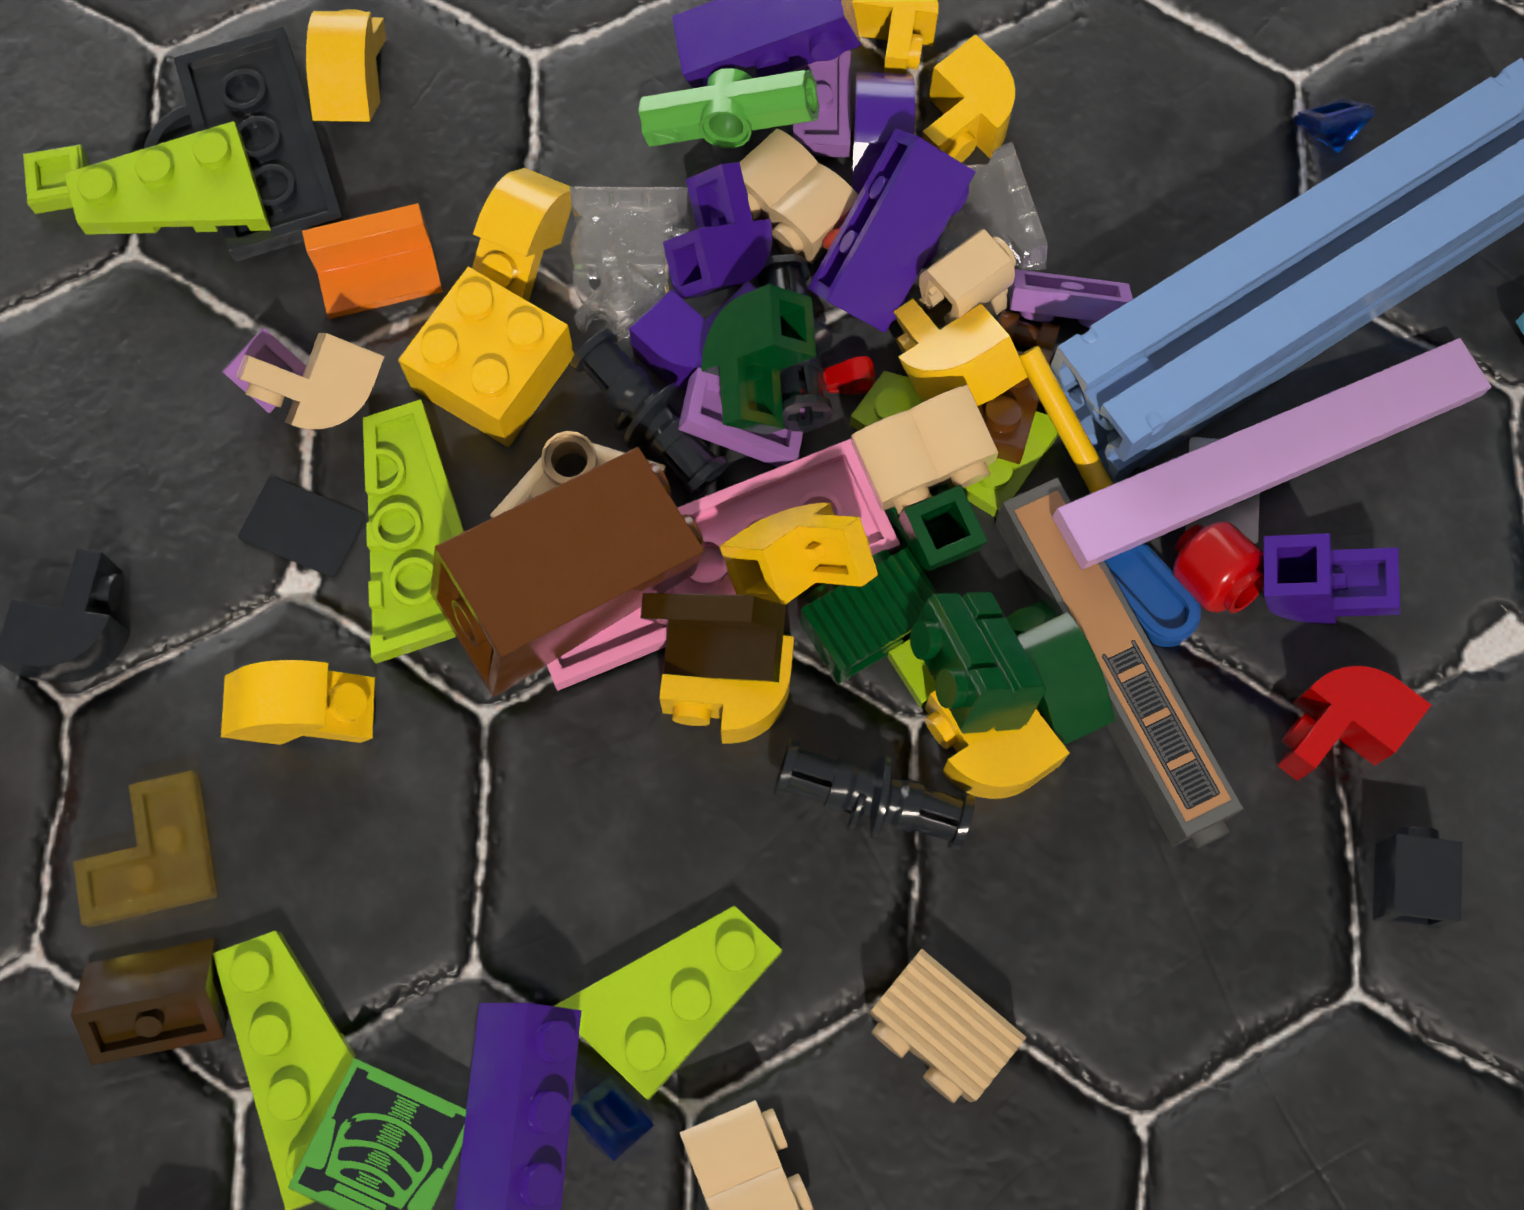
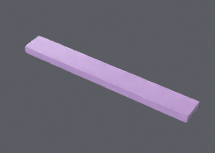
(1268, 453)

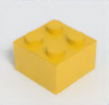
(487, 356)

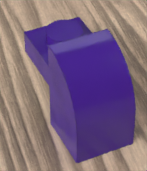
(880, 106)
(727, 242)
(673, 337)
(1318, 584)

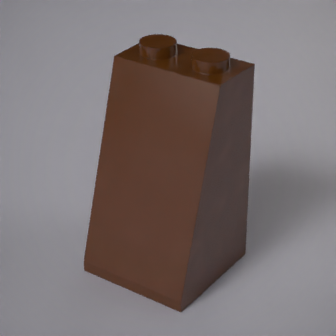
(562, 567)

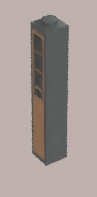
(1149, 715)

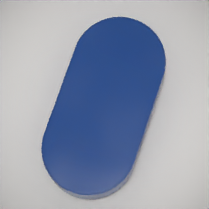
(1155, 596)

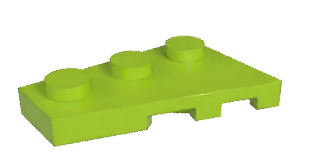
(178, 183)
(672, 998)

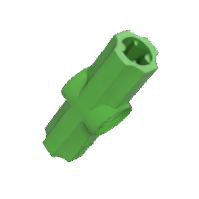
(729, 108)

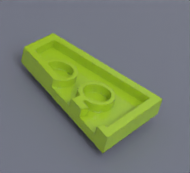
(896, 394)

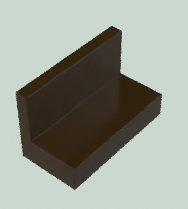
(719, 635)
(149, 1002)

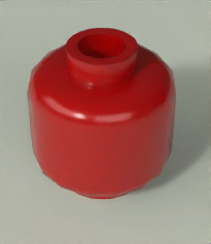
(1219, 567)

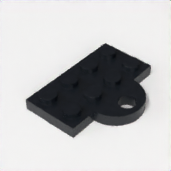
(263, 93)

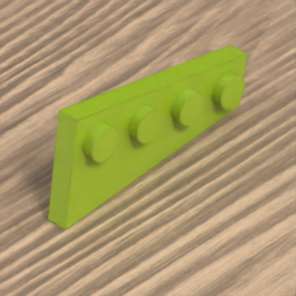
(408, 516)
(287, 1048)

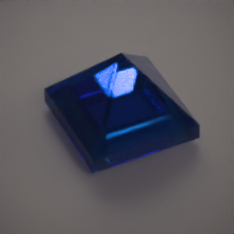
(1335, 121)
(610, 1119)

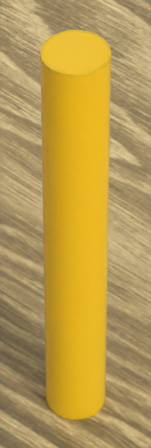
(1065, 420)

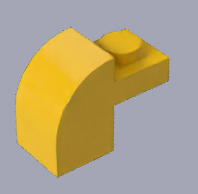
(902, 23)
(343, 64)
(976, 99)
(517, 225)
(963, 353)
(797, 549)
(296, 699)
(743, 706)
(995, 761)

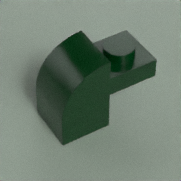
(749, 348)
(939, 528)
(1075, 684)

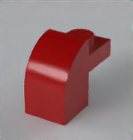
(1359, 707)

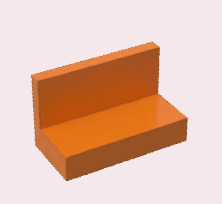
(373, 260)

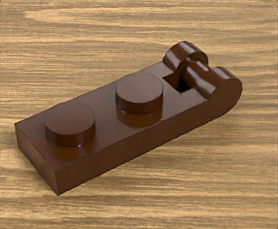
(1012, 412)

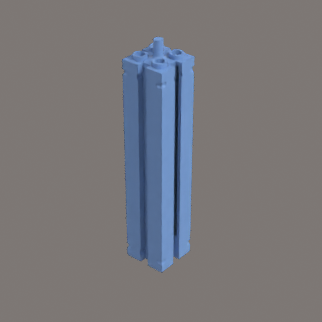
(1299, 278)

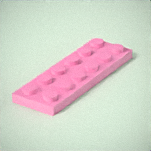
(822, 477)

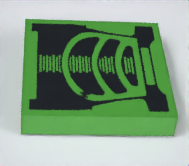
(381, 1145)

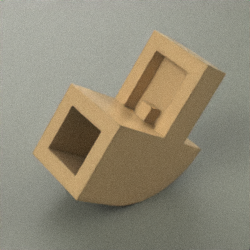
(331, 388)

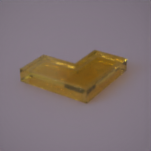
(164, 869)

